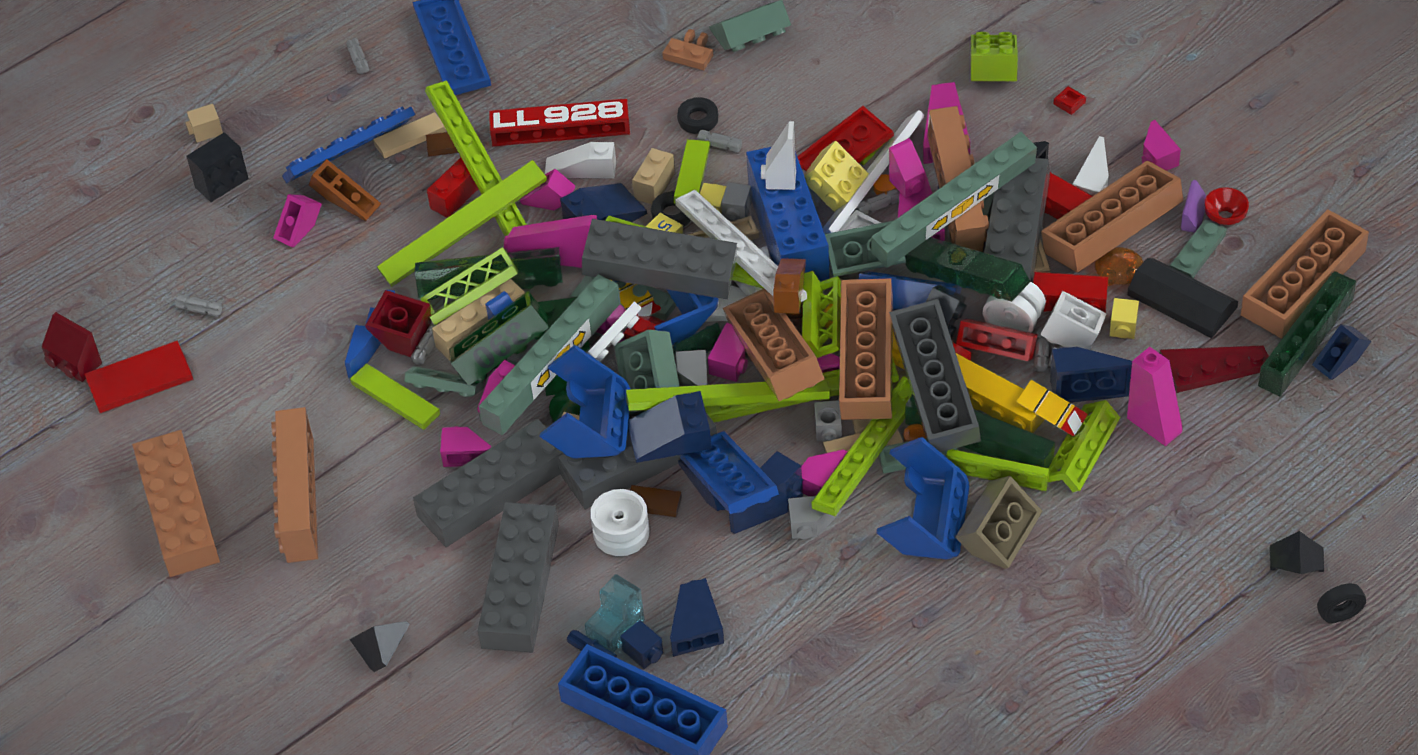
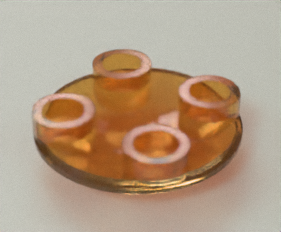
(1118, 265)

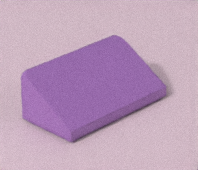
(1194, 208)

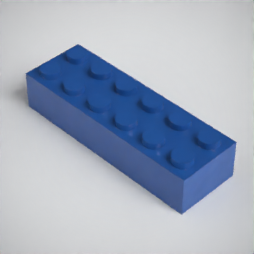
(642, 704)

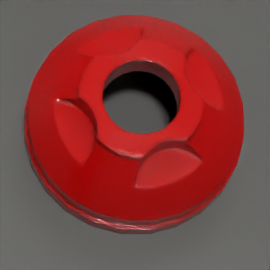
(1226, 200)

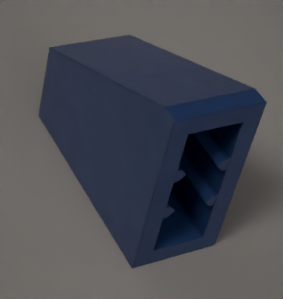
(695, 619)

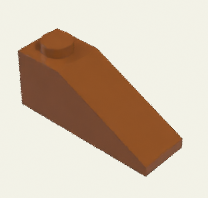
(343, 191)
(789, 285)

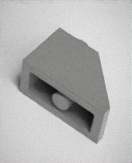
(691, 368)
(806, 521)

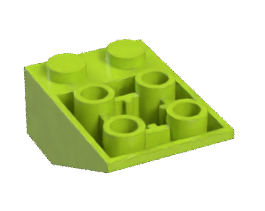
(994, 57)

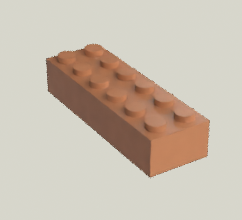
(950, 159)
(1112, 216)
(1301, 272)
(774, 345)
(866, 349)
(294, 485)
(175, 503)

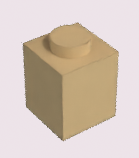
(203, 123)

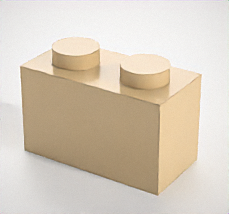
(653, 175)

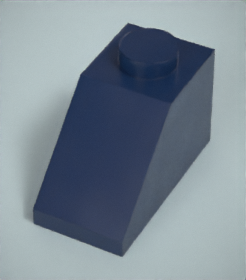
(1341, 351)

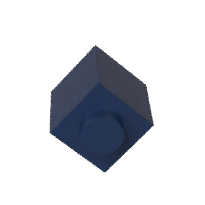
(642, 644)

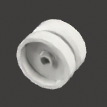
(1018, 314)
(620, 522)

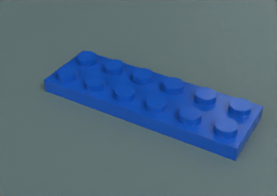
(452, 44)
(340, 146)
(730, 474)

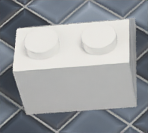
(1073, 323)

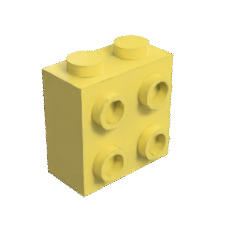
(835, 176)

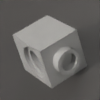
(736, 201)
(827, 420)

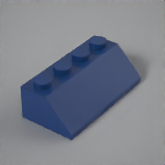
(909, 290)

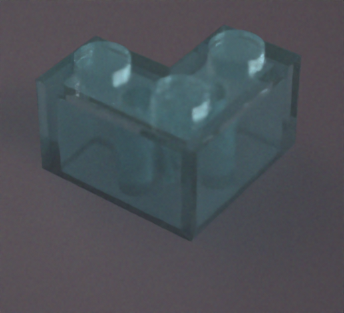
(618, 612)

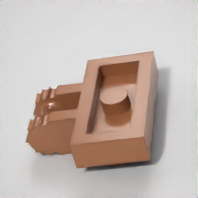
(687, 53)

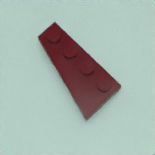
(1208, 366)

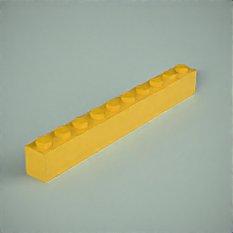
(986, 391)

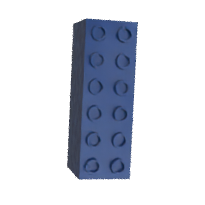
(788, 218)

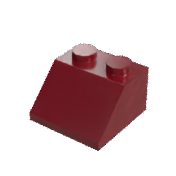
(399, 322)
(70, 348)

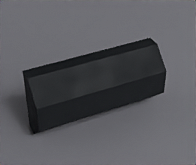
(1181, 297)

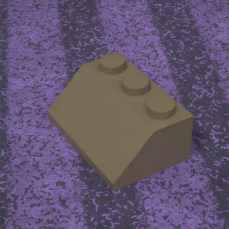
(999, 522)

